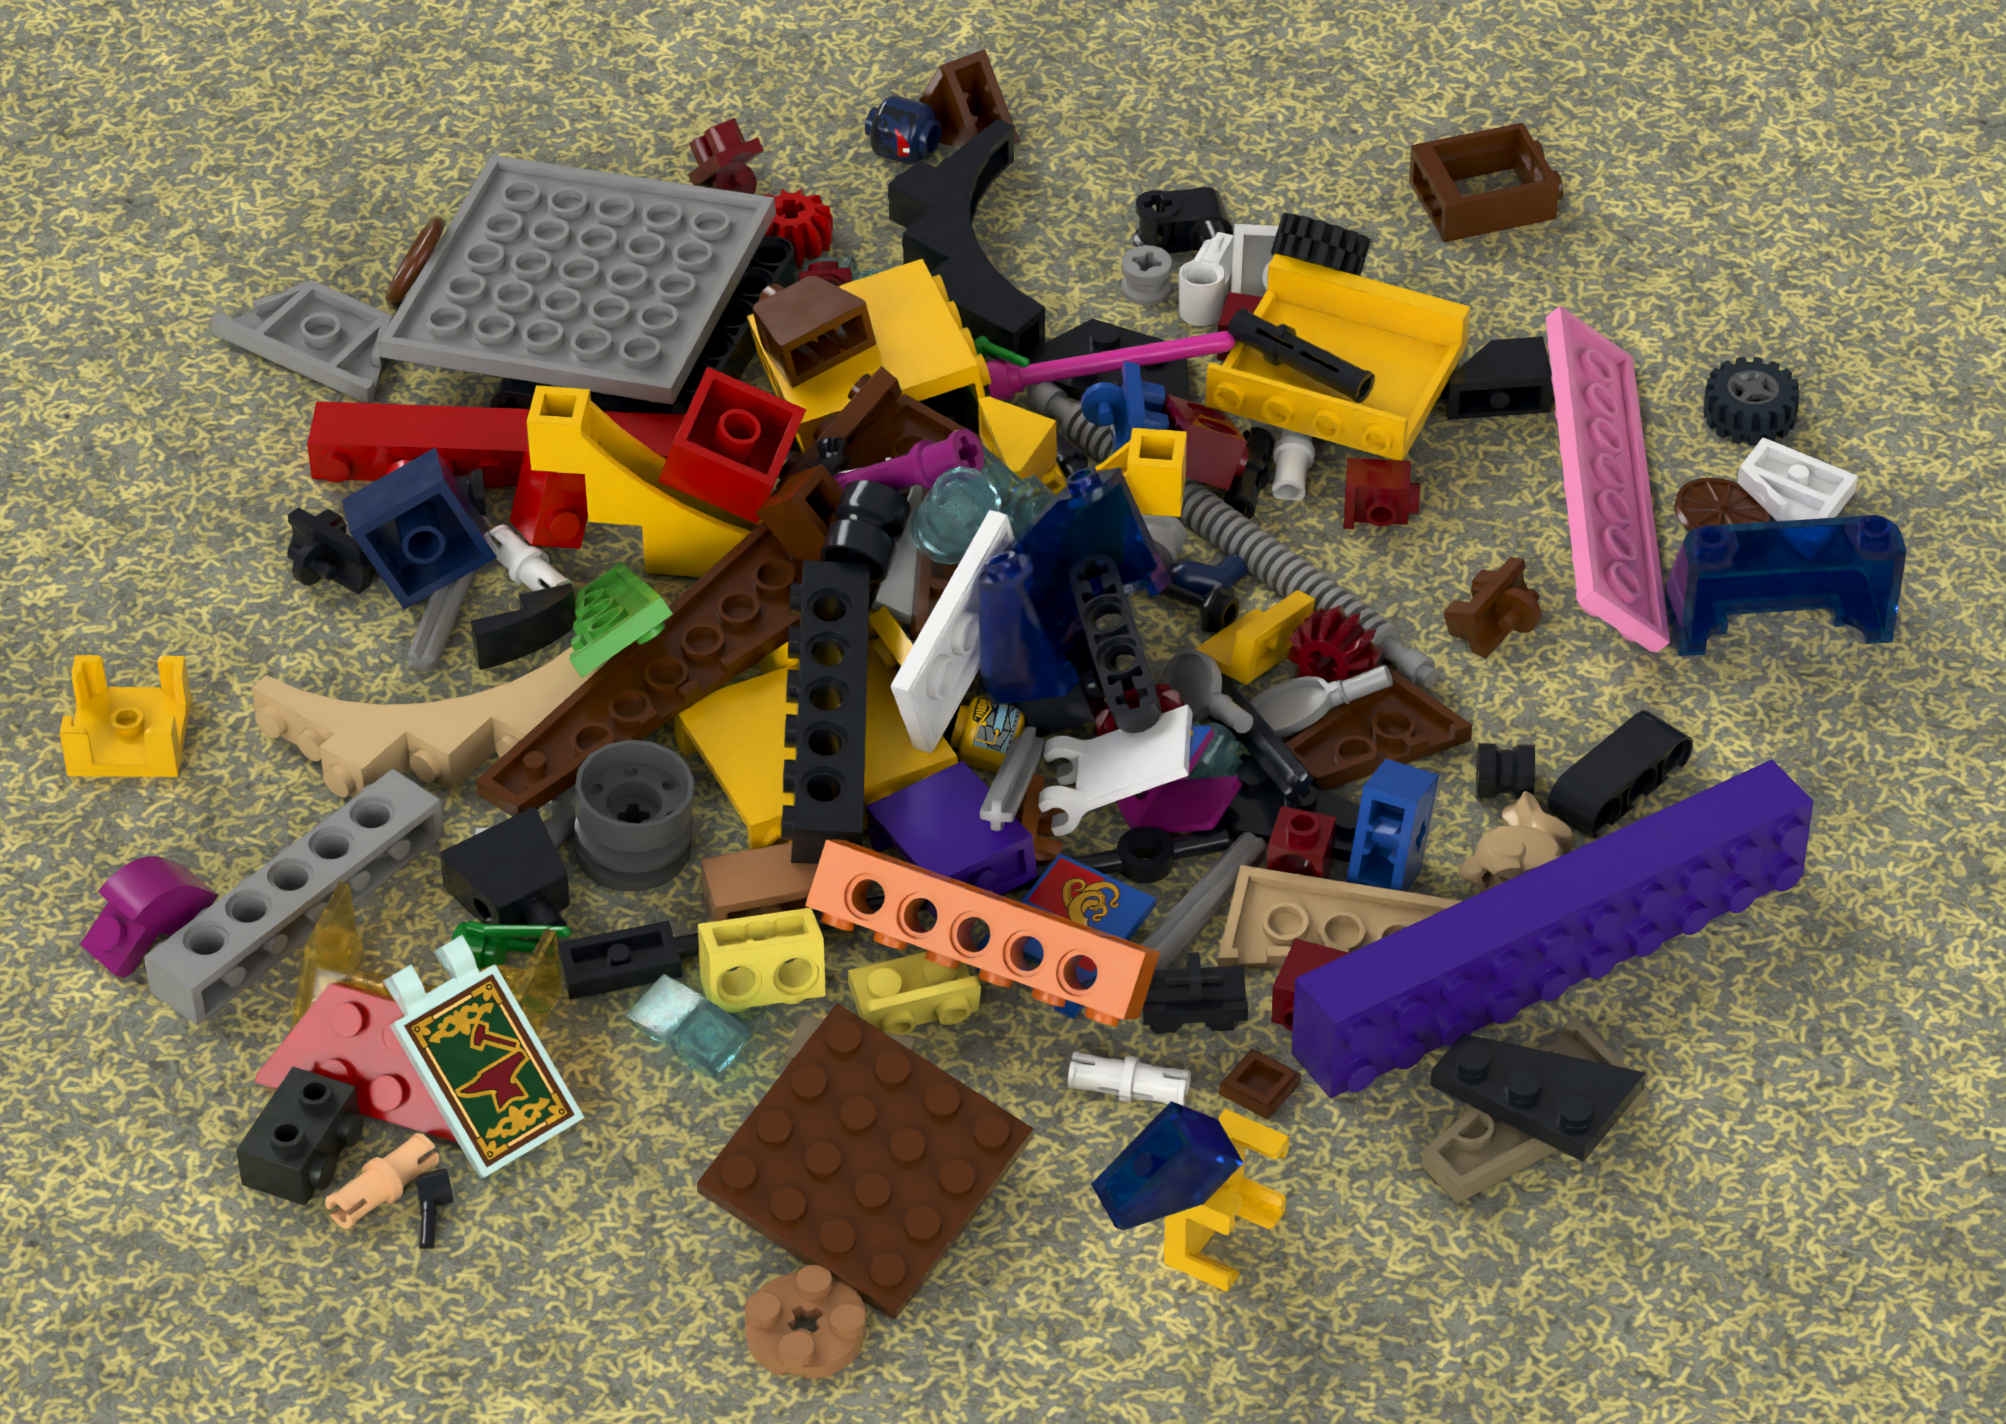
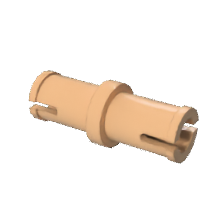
(382, 1180)

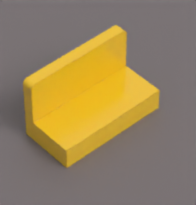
(1258, 638)

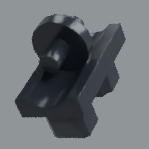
(326, 551)
(1196, 996)

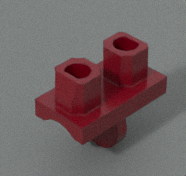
(725, 155)

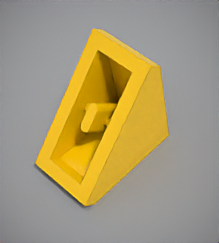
(1018, 437)

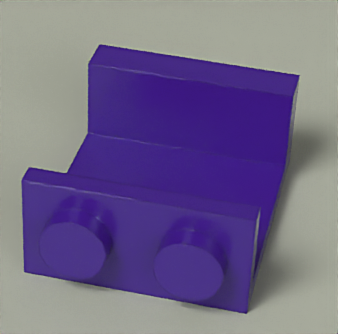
(942, 831)

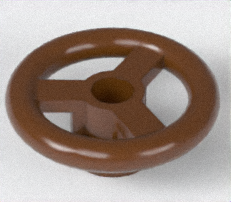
(415, 260)

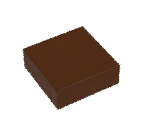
(1260, 1084)

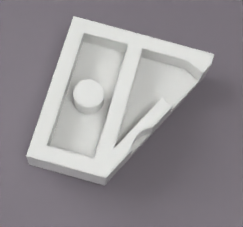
(1794, 484)

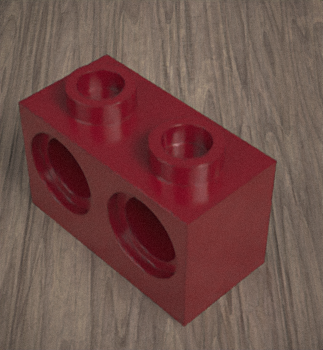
(1214, 444)

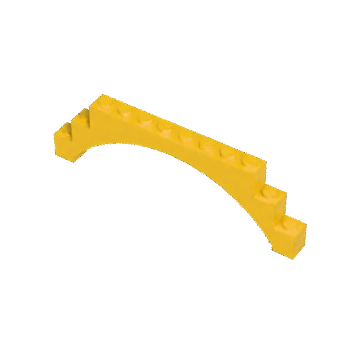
(691, 535)

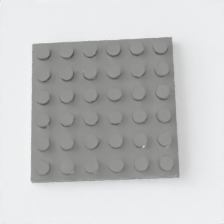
(579, 279)

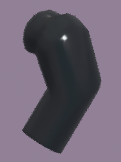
(831, 454)

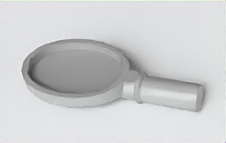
(1200, 686)
(1304, 700)

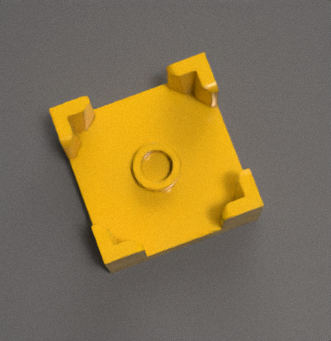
(126, 727)
(1191, 1229)

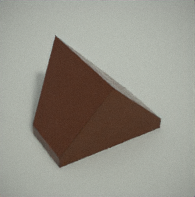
(966, 99)

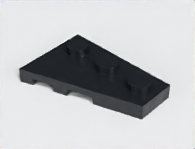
(1260, 800)
(1539, 1092)

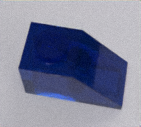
(1167, 1168)

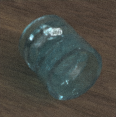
(953, 513)

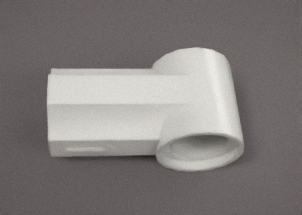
(1206, 281)

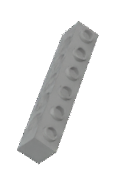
(283, 900)

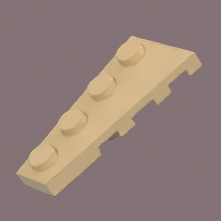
(1279, 906)

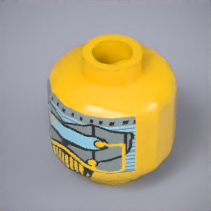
(986, 732)

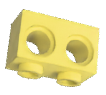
(760, 950)

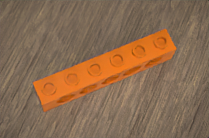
(1121, 965)

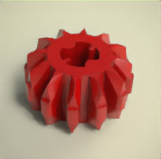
(803, 223)

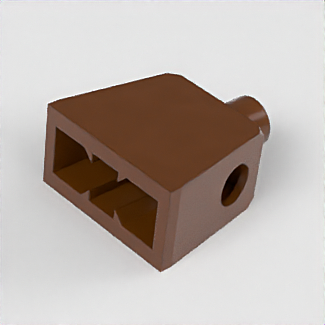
(811, 327)

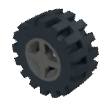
(1751, 400)

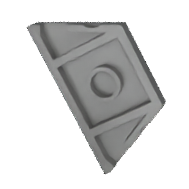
(314, 335)

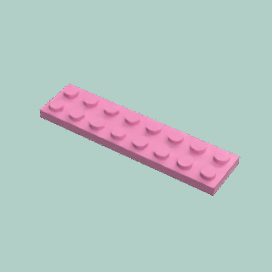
(1606, 481)

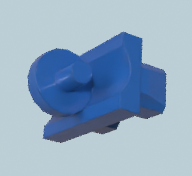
(1125, 407)

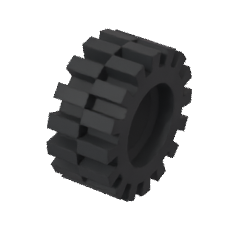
(1321, 243)

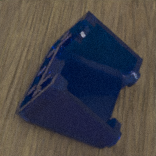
(1786, 566)
(1026, 592)

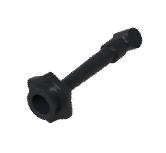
(1216, 608)

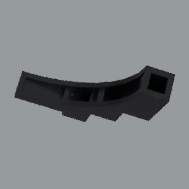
(939, 214)

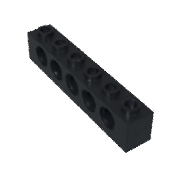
(829, 709)

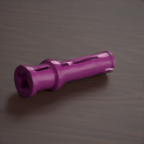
(923, 463)

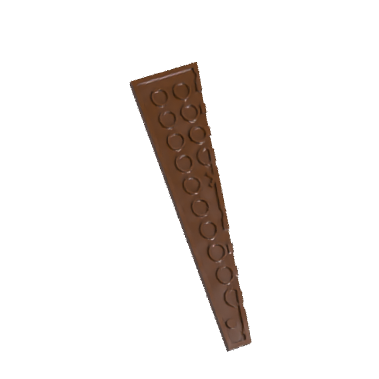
(714, 634)

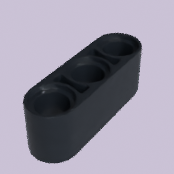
(1618, 772)

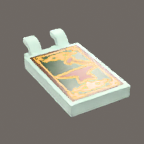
(480, 1060)

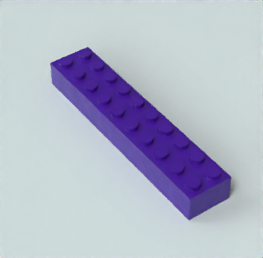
(1550, 929)

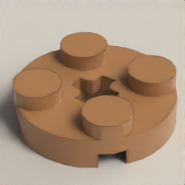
(808, 1294)

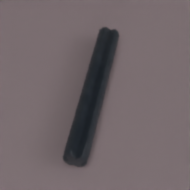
(1269, 748)

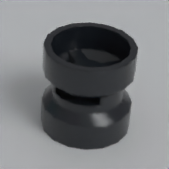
(1504, 770)

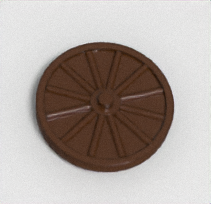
(1716, 503)

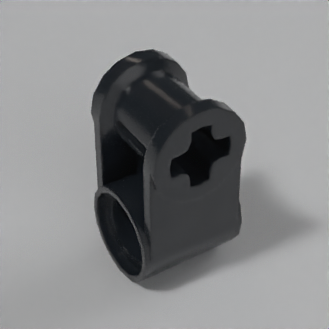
(1181, 218)

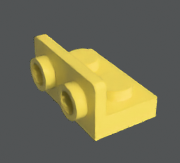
(913, 992)

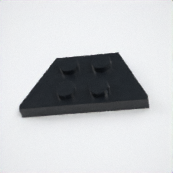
(1099, 336)

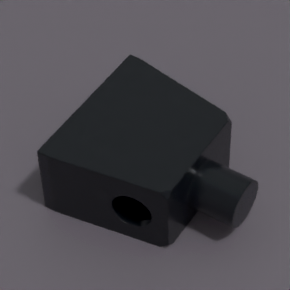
(509, 874)

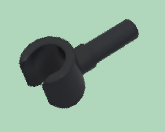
(433, 1191)

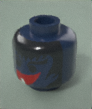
(903, 130)

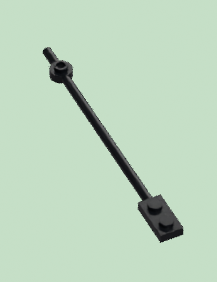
(648, 951)

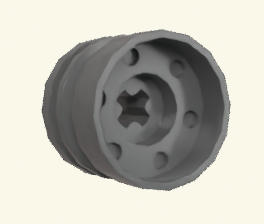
(633, 815)

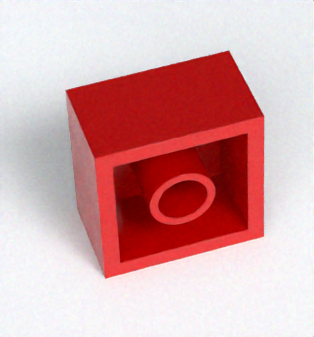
(731, 444)

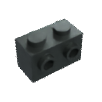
(300, 1136)

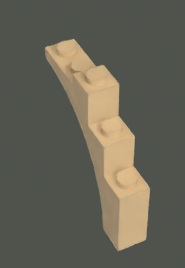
(433, 738)

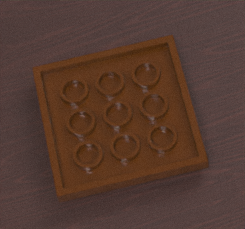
(865, 1160)

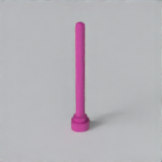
(1011, 379)

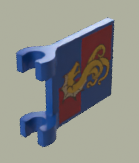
(1089, 899)

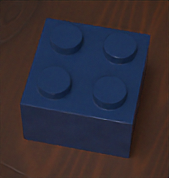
(419, 528)

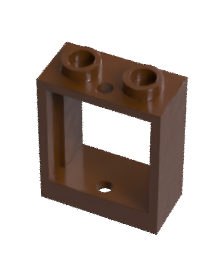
(1445, 160)

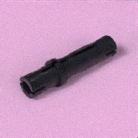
(1282, 345)

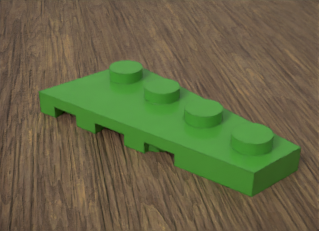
(613, 615)

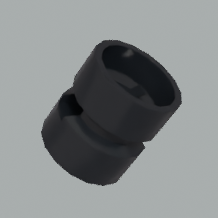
(867, 527)

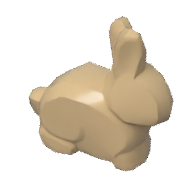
(1519, 846)

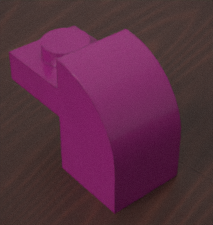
(144, 900)

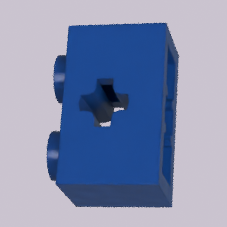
(1392, 826)

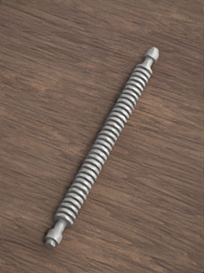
(1236, 534)

